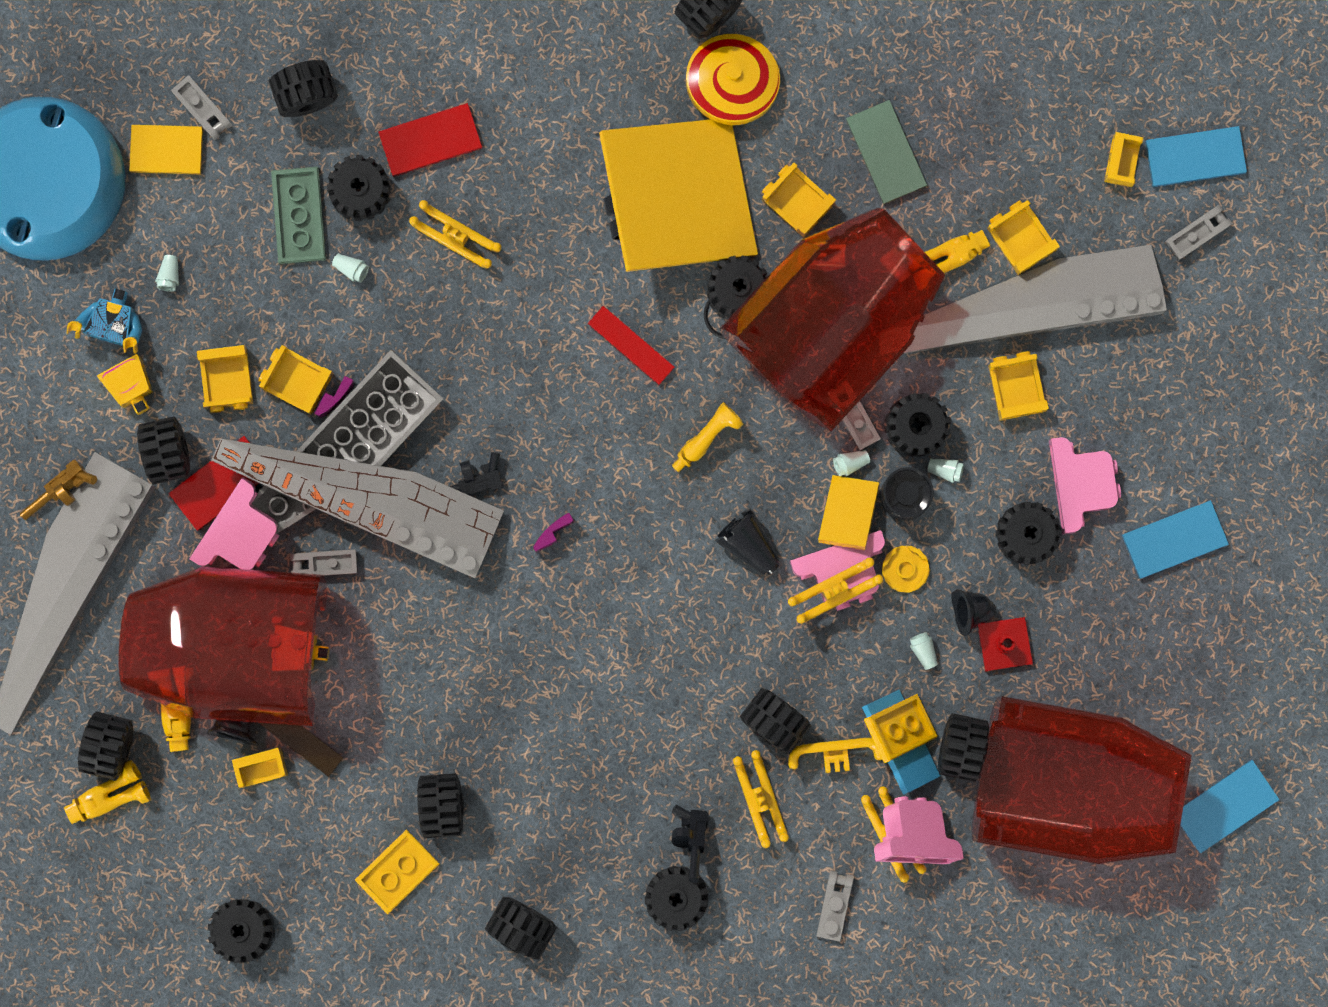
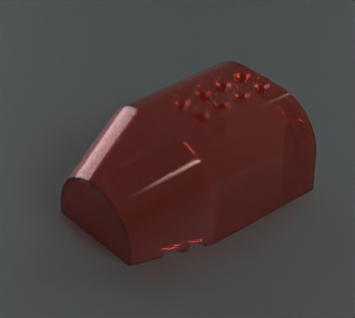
(836, 314)
(224, 644)
(1078, 785)

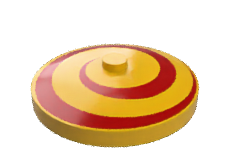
(732, 79)

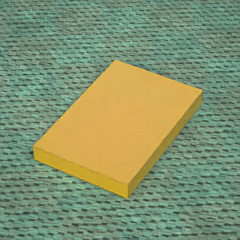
(166, 149)
(848, 512)
(900, 728)
(397, 871)

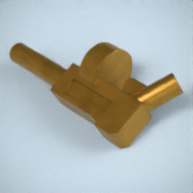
(59, 487)

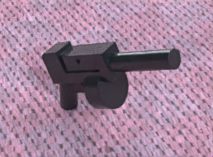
(480, 482)
(691, 837)

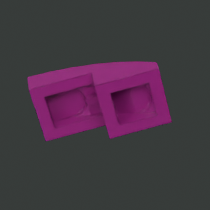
(329, 402)
(547, 537)

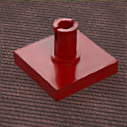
(1004, 644)

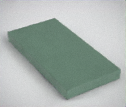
(886, 152)
(298, 215)

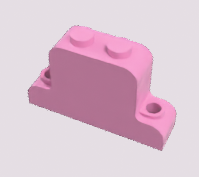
(1082, 483)
(238, 531)
(836, 559)
(916, 834)

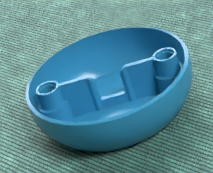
(56, 178)

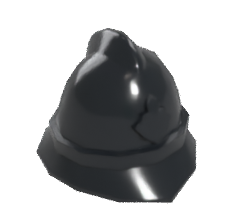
(971, 610)
(233, 730)

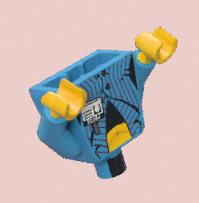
(110, 322)

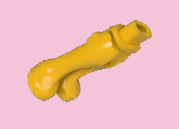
(959, 250)
(699, 444)
(176, 727)
(96, 800)

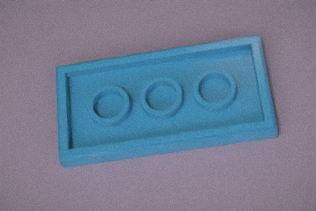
(1195, 156)
(1175, 539)
(913, 767)
(1226, 806)

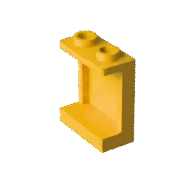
(797, 199)
(1021, 237)
(225, 378)
(295, 379)
(1017, 386)

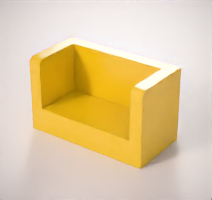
(1123, 159)
(259, 767)

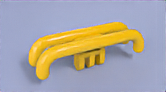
(455, 235)
(835, 590)
(833, 752)
(760, 799)
(880, 830)

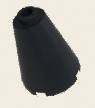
(749, 543)

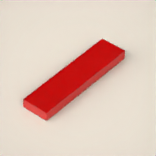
(631, 345)

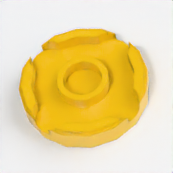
(905, 569)

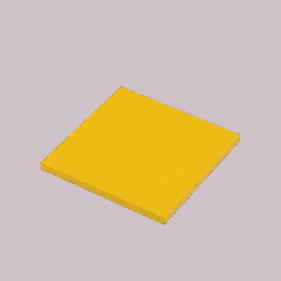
(677, 194)

